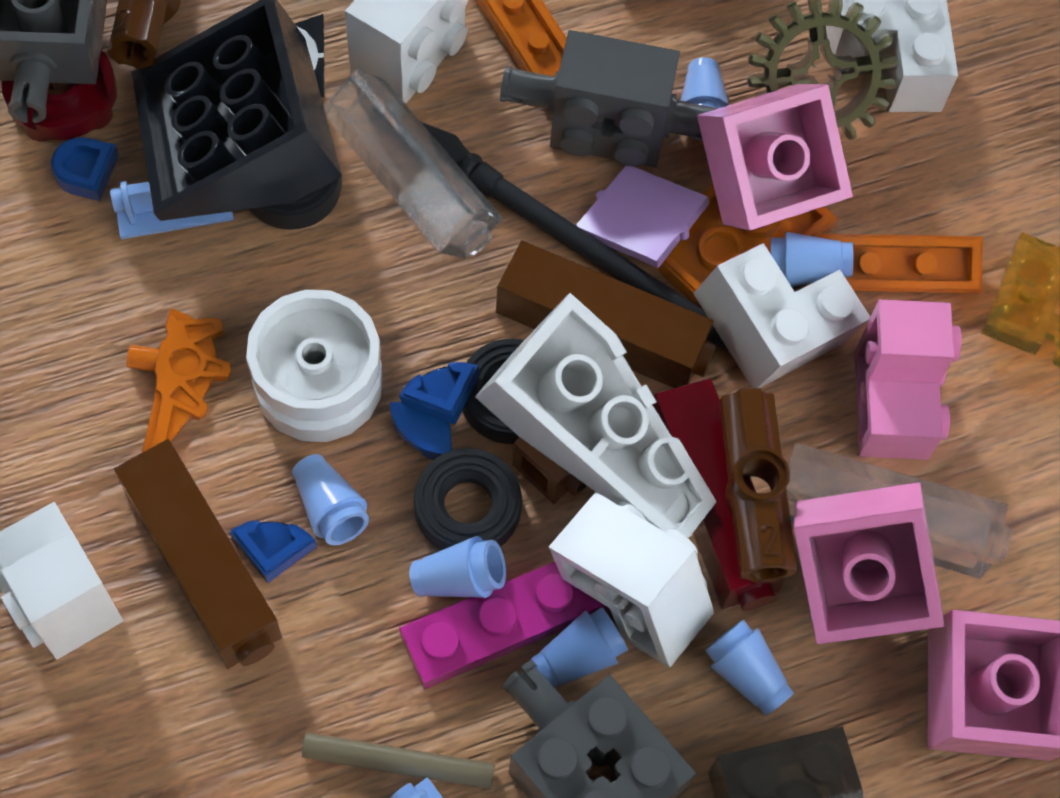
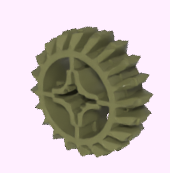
(849, 67)

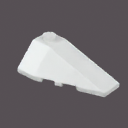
(590, 415)

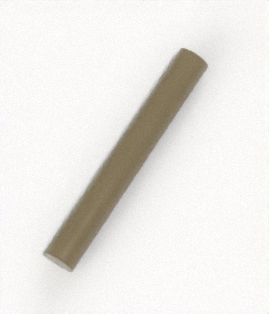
(398, 760)

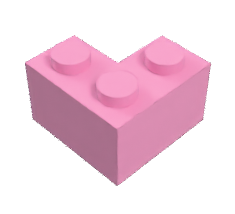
(900, 377)

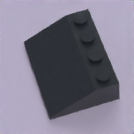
(234, 118)

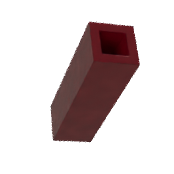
(695, 419)

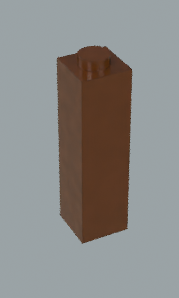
(657, 335)
(199, 555)

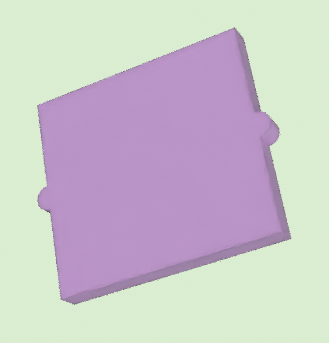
(643, 215)

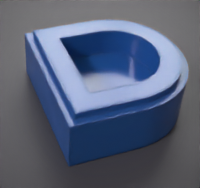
(84, 166)

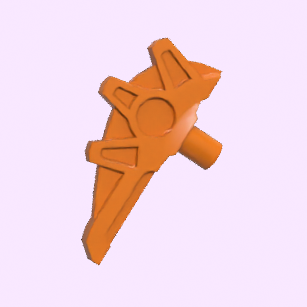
(183, 372)

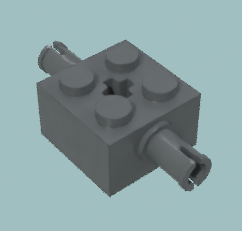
(48, 45)
(608, 99)
(596, 729)

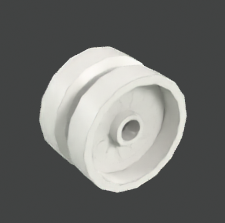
(315, 365)

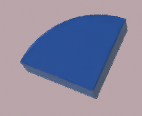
(442, 391)
(421, 430)
(272, 545)

